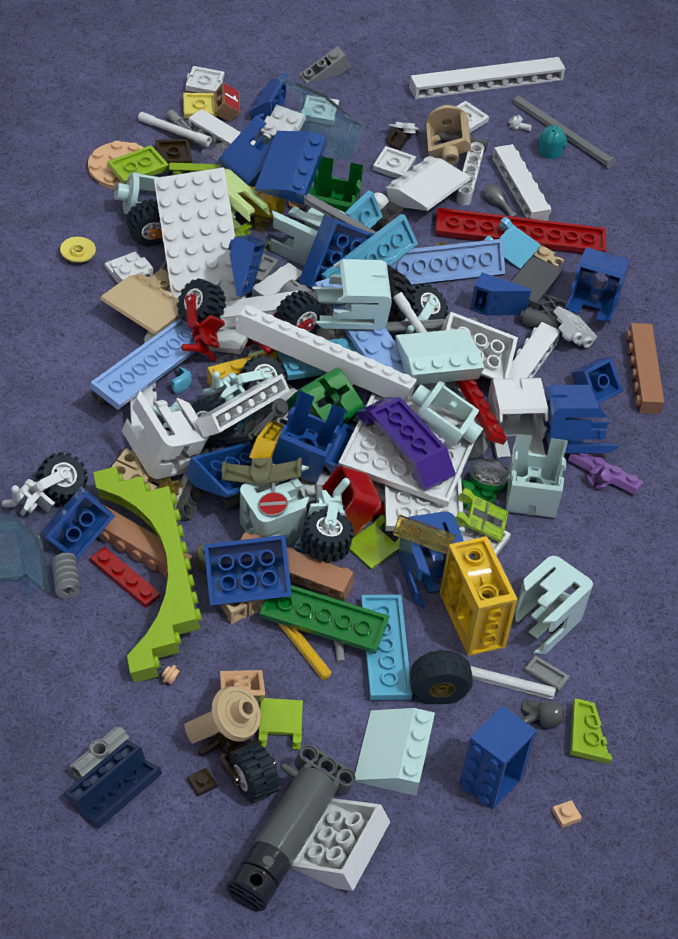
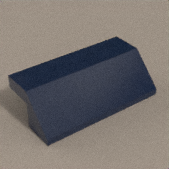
(112, 784)

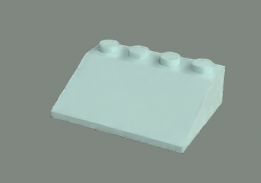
(440, 356)
(395, 749)

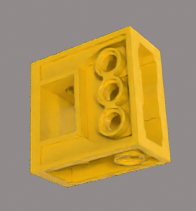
(477, 596)

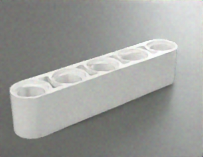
(471, 168)

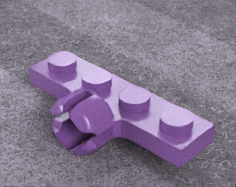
(605, 473)

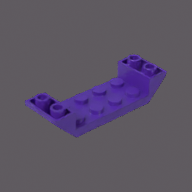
(412, 439)

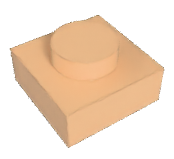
(566, 814)

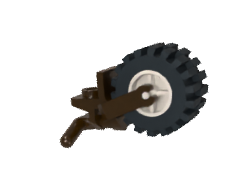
(249, 766)

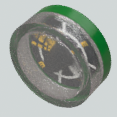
(489, 474)

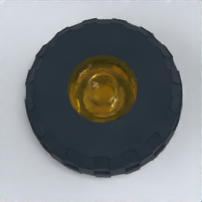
(440, 677)

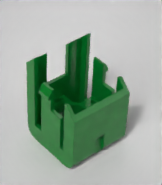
(336, 191)
(338, 392)

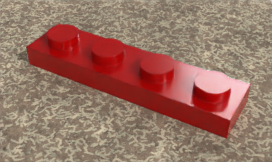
(125, 577)

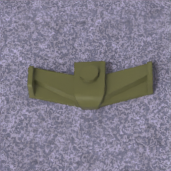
(261, 471)

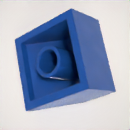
(600, 376)

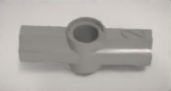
(105, 746)

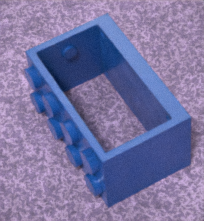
(497, 757)

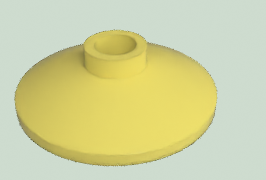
(77, 249)

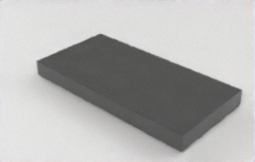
(539, 277)

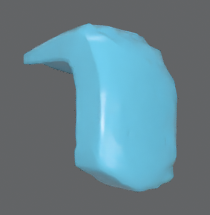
(181, 382)

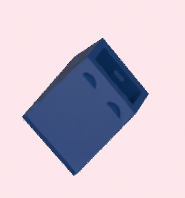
(499, 297)

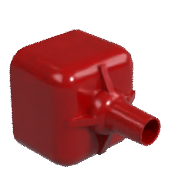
(358, 499)

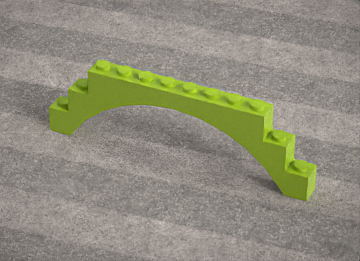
(178, 608)

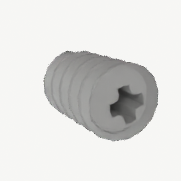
(65, 575)

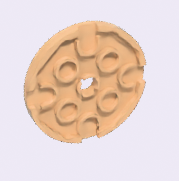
(98, 161)

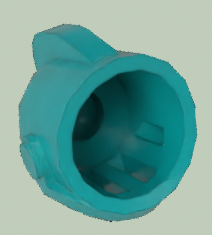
(552, 142)

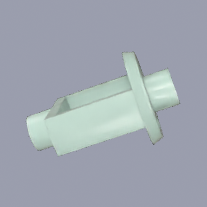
(129, 191)
(455, 404)

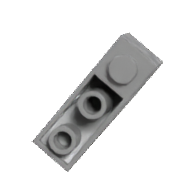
(328, 66)

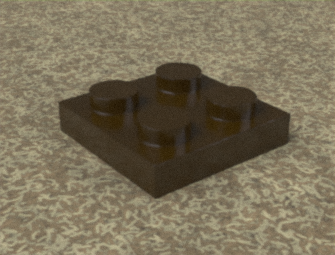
(174, 150)

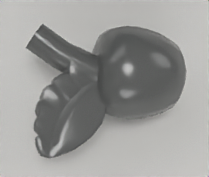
(548, 712)

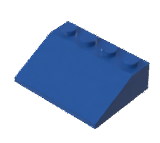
(291, 165)
(330, 245)
(245, 261)
(206, 469)
(248, 570)

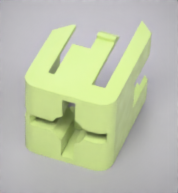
(237, 203)

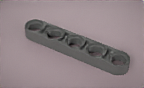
(197, 493)

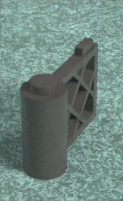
(533, 318)
(260, 419)

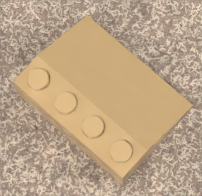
(143, 303)

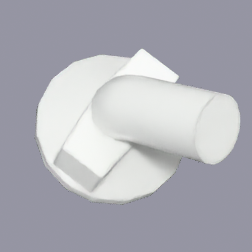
(515, 123)

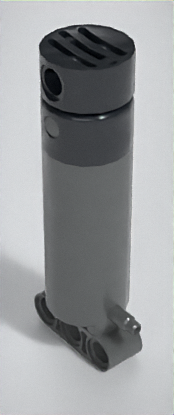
(288, 826)

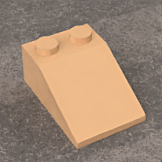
(248, 679)

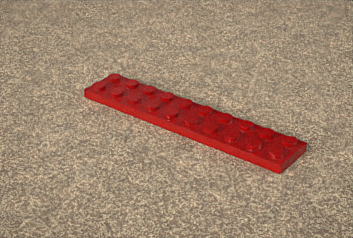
(547, 233)

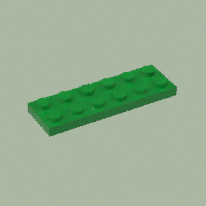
(327, 618)

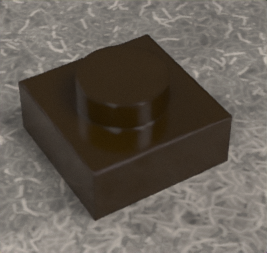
(397, 138)
(202, 781)

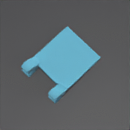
(516, 244)

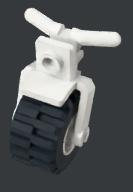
(55, 482)

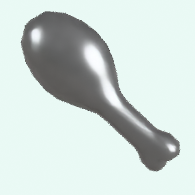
(497, 197)

